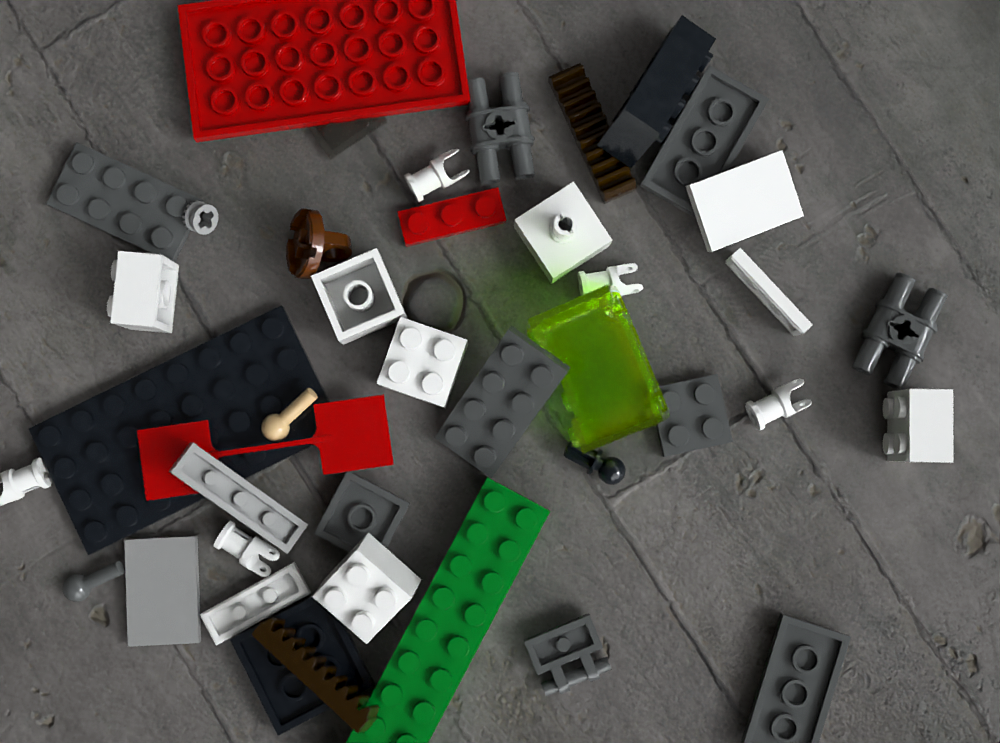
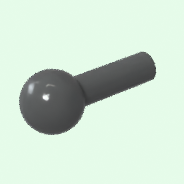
(78, 586)

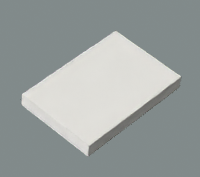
(744, 201)

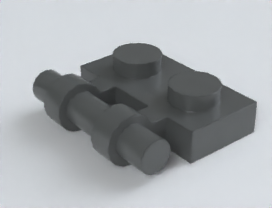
(562, 645)

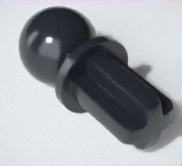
(610, 470)

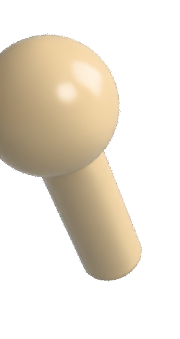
(276, 426)

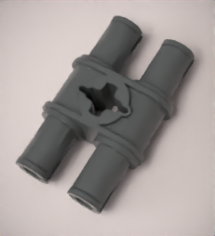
(516, 133)
(916, 327)

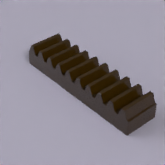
(587, 126)
(315, 674)

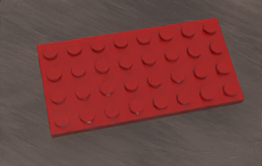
(317, 62)

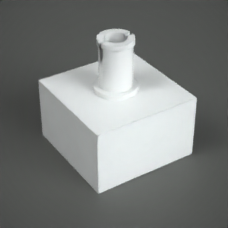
(562, 232)

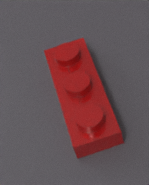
(452, 217)

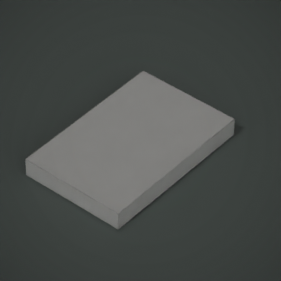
(162, 591)

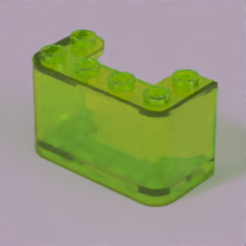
(609, 374)

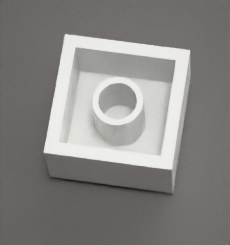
(143, 292)
(358, 296)
(422, 362)
(919, 425)
(367, 588)

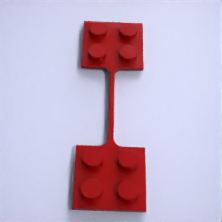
(348, 435)

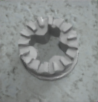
(192, 217)

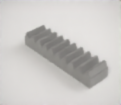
(238, 497)

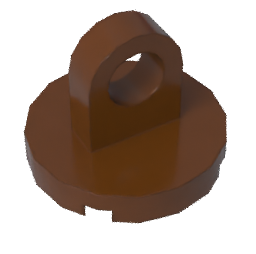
(313, 244)

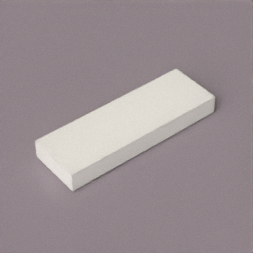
(768, 293)
(255, 603)

